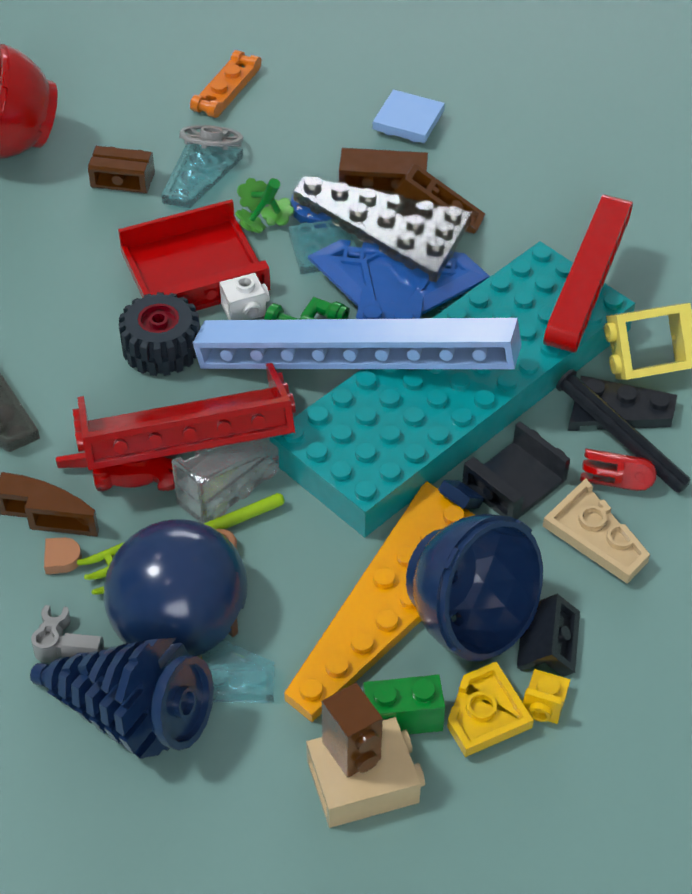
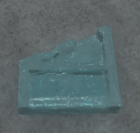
(240, 674)

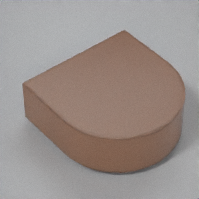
(61, 555)

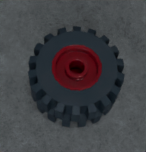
(159, 333)

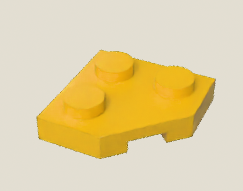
(486, 710)

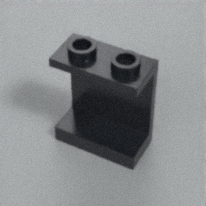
(518, 474)

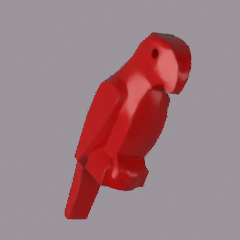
(125, 475)

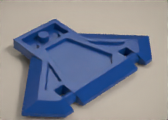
(389, 288)

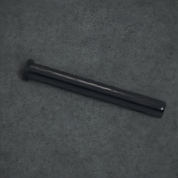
(622, 430)

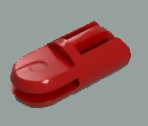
(618, 470)

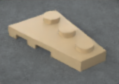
(593, 530)

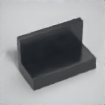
(551, 637)

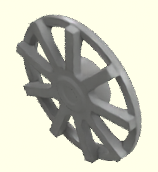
(211, 136)

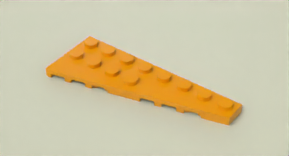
(376, 610)

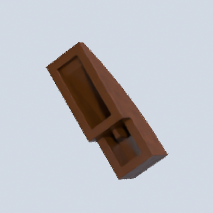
(46, 506)

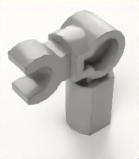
(51, 644)

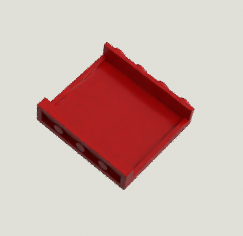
(190, 254)

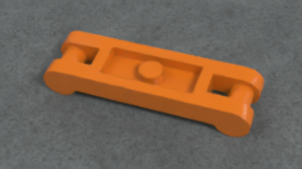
(226, 84)

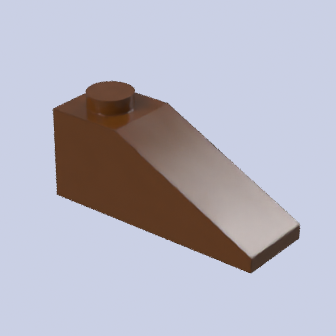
(421, 185)

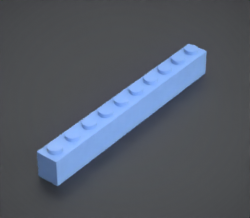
(359, 343)

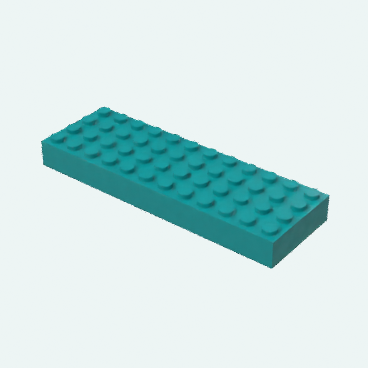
(394, 429)

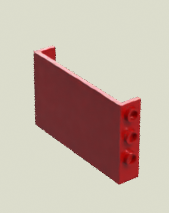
(186, 425)

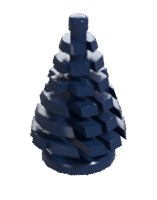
(137, 692)

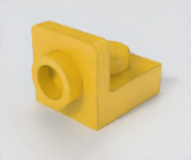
(546, 696)

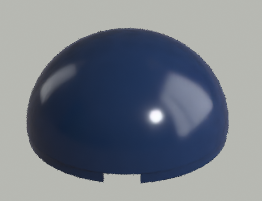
(175, 584)

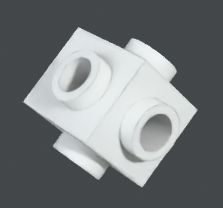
(244, 297)

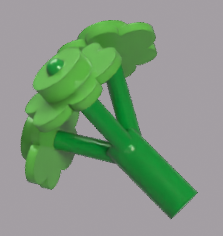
(255, 197)

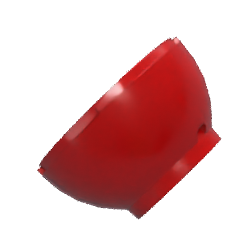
(26, 103)

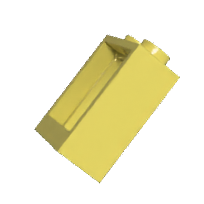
(681, 333)

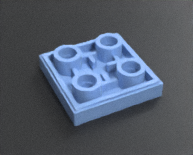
(408, 116)

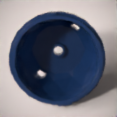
(484, 574)

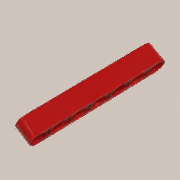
(588, 274)

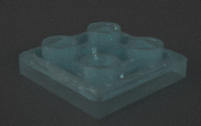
(312, 237)

